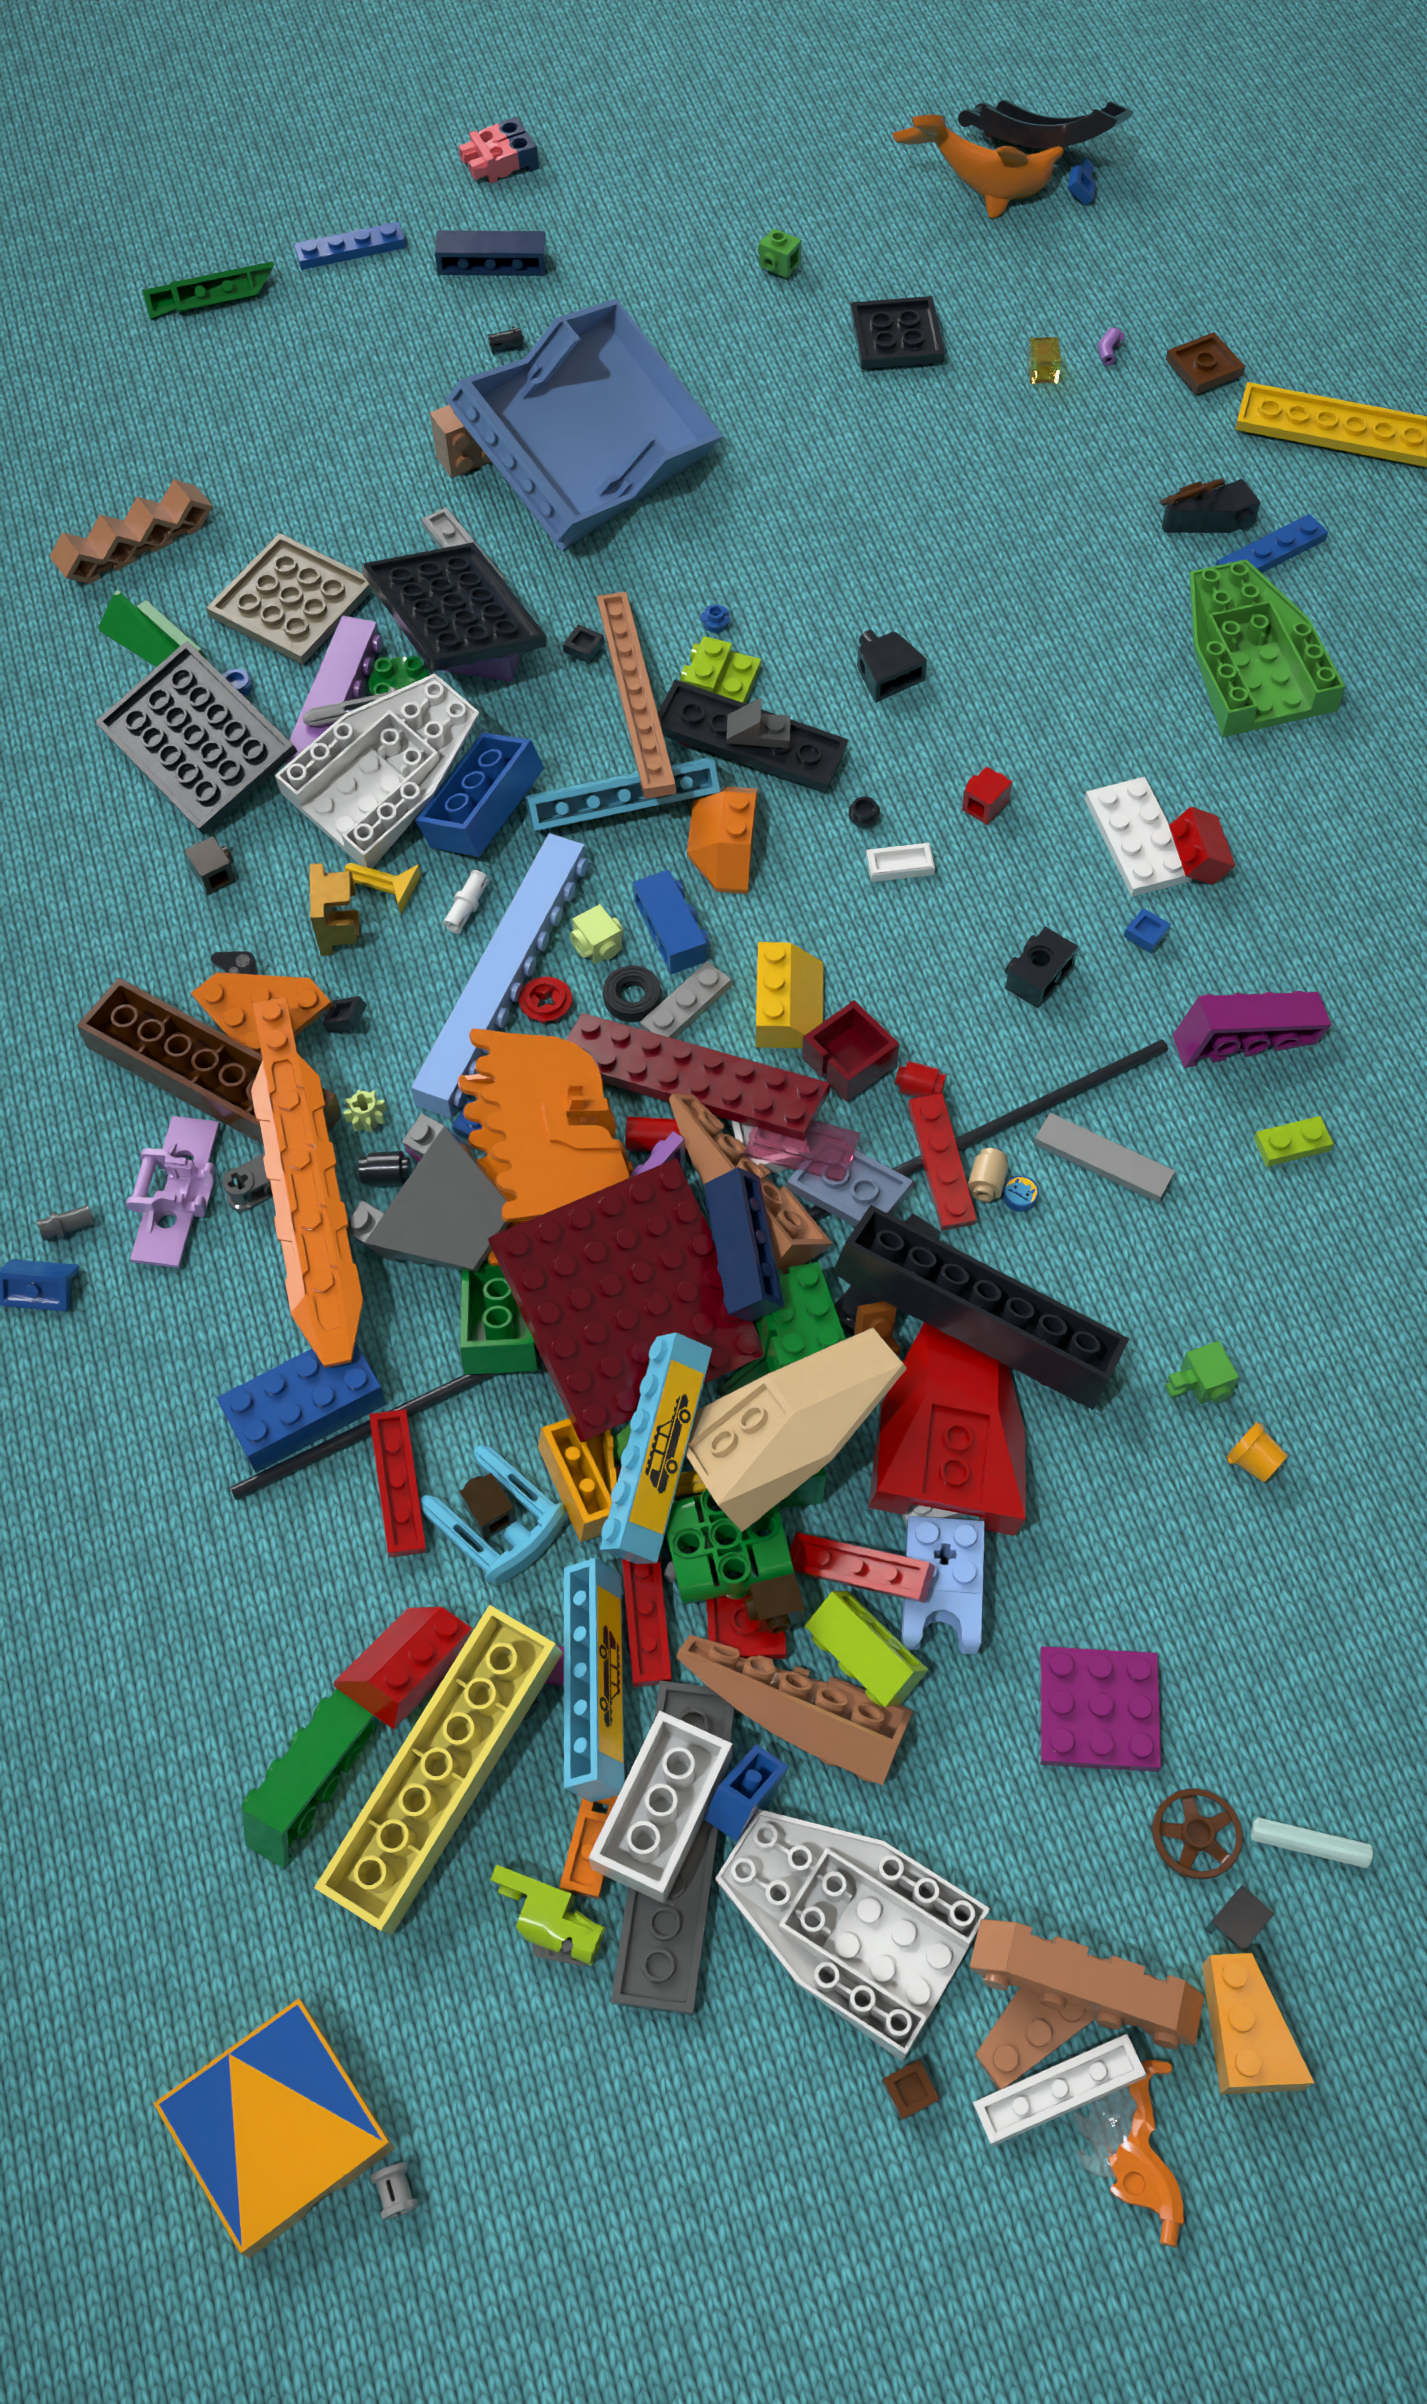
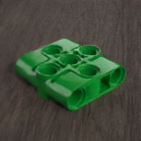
(694, 1569)

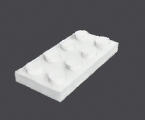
(1137, 836)

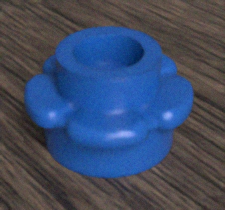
(715, 618)

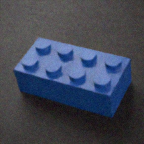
(480, 794)
(299, 1405)

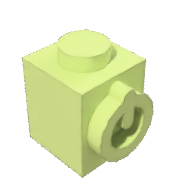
(596, 935)

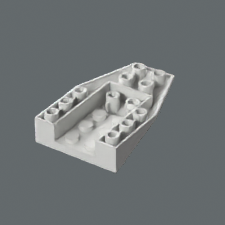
(379, 766)
(852, 1922)

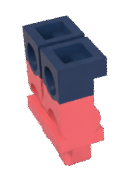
(499, 151)

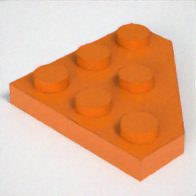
(230, 1001)

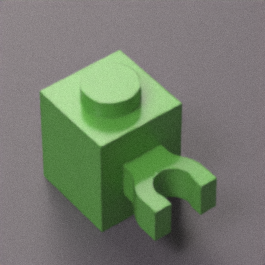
(1206, 1373)

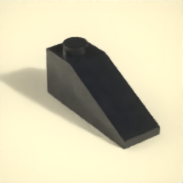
(1215, 511)

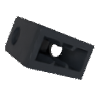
(889, 664)

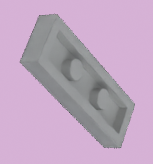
(687, 1002)

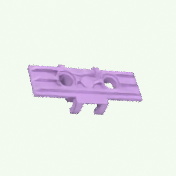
(184, 1194)

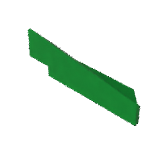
(206, 290)
(142, 629)

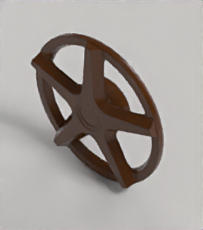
(1192, 490)
(1197, 1834)

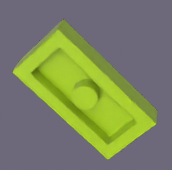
(1293, 1141)

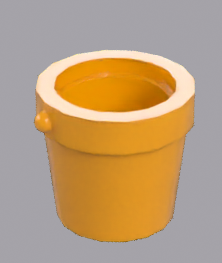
(1257, 1453)

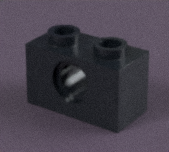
(1035, 983)

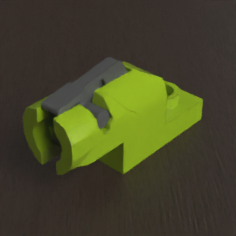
(548, 1921)

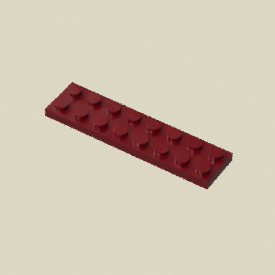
(721, 1082)

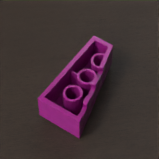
(1249, 1024)

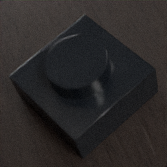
(583, 643)
(344, 1014)

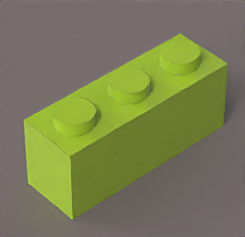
(865, 1649)

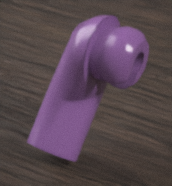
(1105, 345)

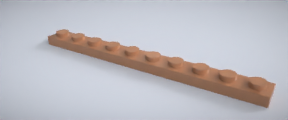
(636, 696)

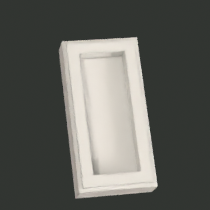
(900, 862)

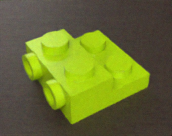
(721, 670)

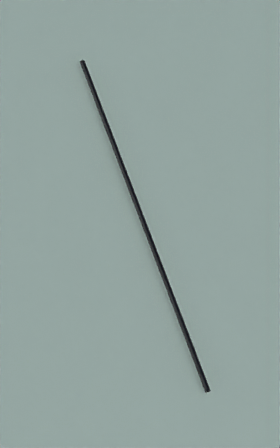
(908, 1168)

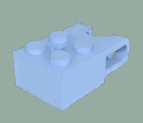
(955, 1587)

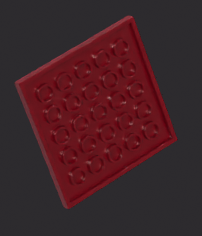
(611, 1279)

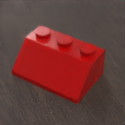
(405, 1663)

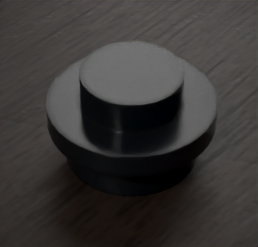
(864, 812)

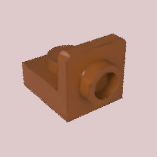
(881, 1318)

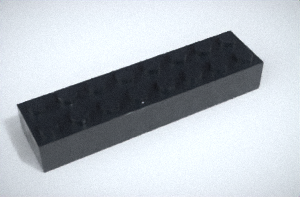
(981, 1306)

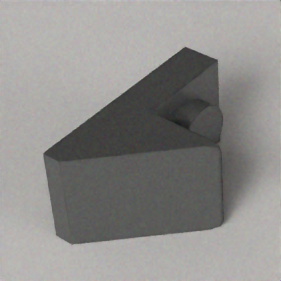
(753, 728)

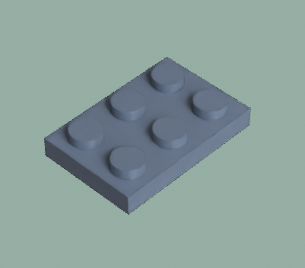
(863, 1185)

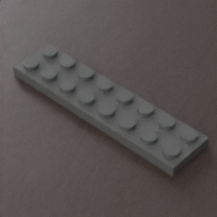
(665, 1941)

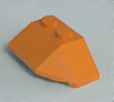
(723, 837)

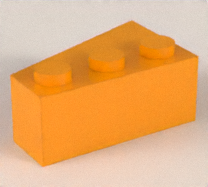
(581, 1475)
(1248, 2031)

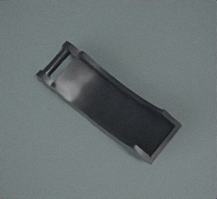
(1040, 131)

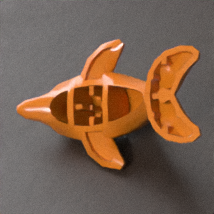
(991, 173)

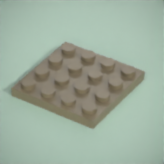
(290, 598)

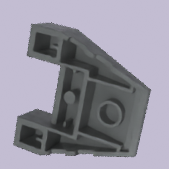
(440, 1211)

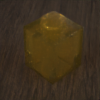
(1044, 360)

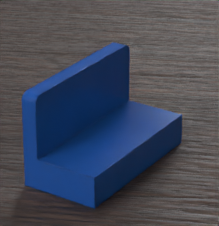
(37, 1284)

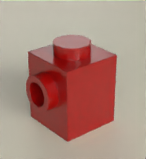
(986, 795)

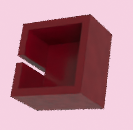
(850, 1050)

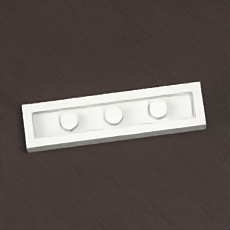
(1059, 2090)

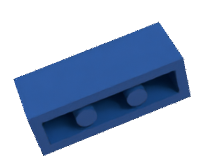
(671, 921)

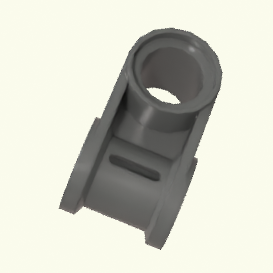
(250, 1182)

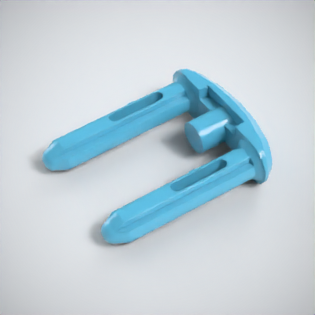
(527, 1545)

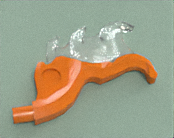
(1120, 2135)

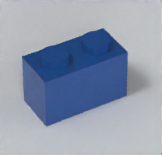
(745, 1791)

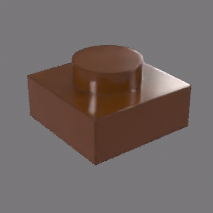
(910, 2090)

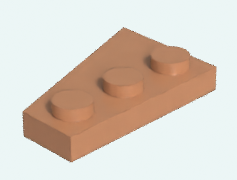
(1026, 2036)

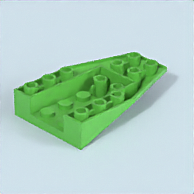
(1257, 651)

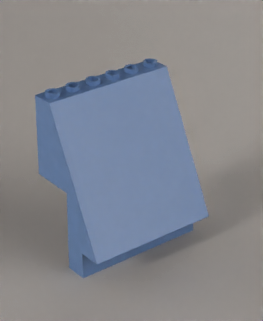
(585, 421)

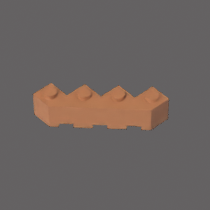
(145, 528)
(1107, 1988)

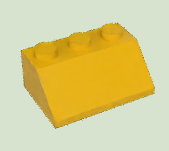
(787, 995)

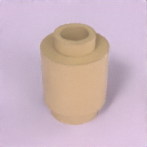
(988, 1175)

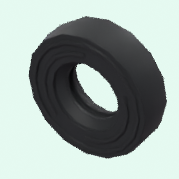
(631, 976)

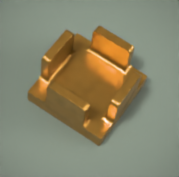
(332, 926)

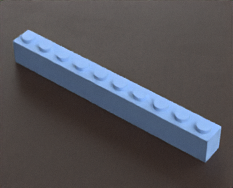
(500, 972)

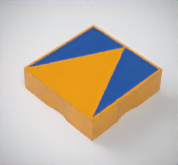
(273, 2128)

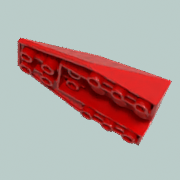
(951, 1436)

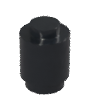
(384, 1168)

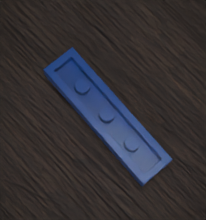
(349, 245)
(1280, 544)

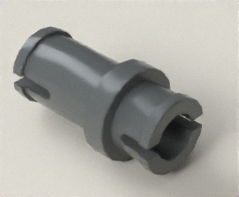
(65, 1222)

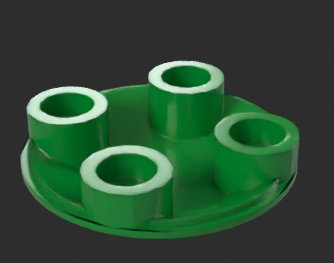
(395, 673)

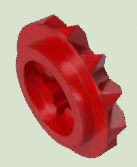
(543, 989)

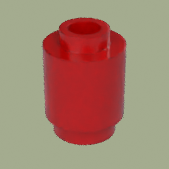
(919, 1080)

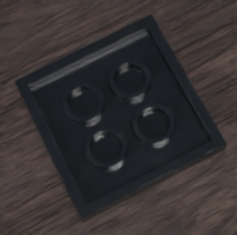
(897, 332)

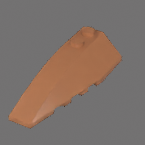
(792, 1230)
(817, 1716)

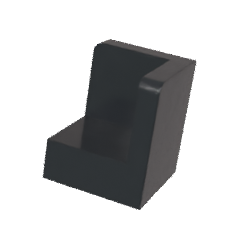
(1241, 1918)

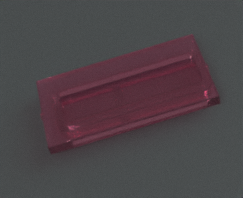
(823, 1152)

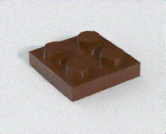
(1205, 363)

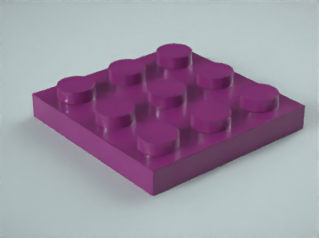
(1099, 1709)

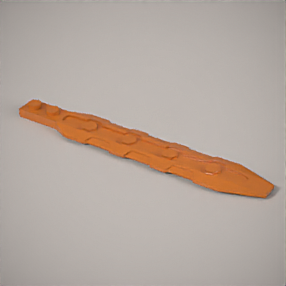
(309, 1213)

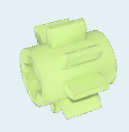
(364, 1111)

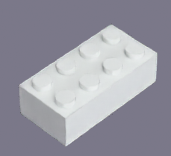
(661, 1807)

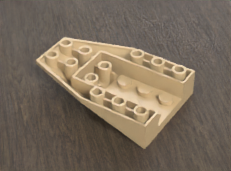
(788, 1424)

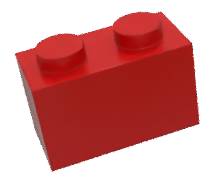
(1201, 845)

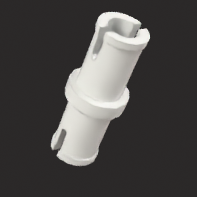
(466, 901)

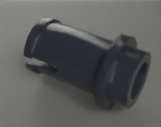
(506, 339)

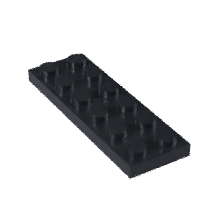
(701, 721)

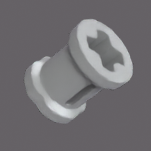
(394, 2191)

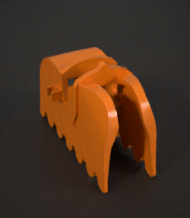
(541, 1123)

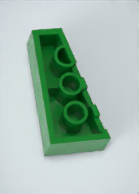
(305, 1777)

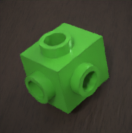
(779, 252)

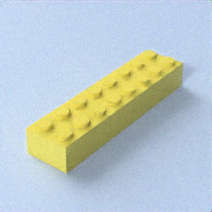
(439, 1770)

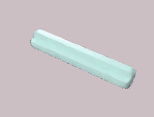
(1312, 1842)

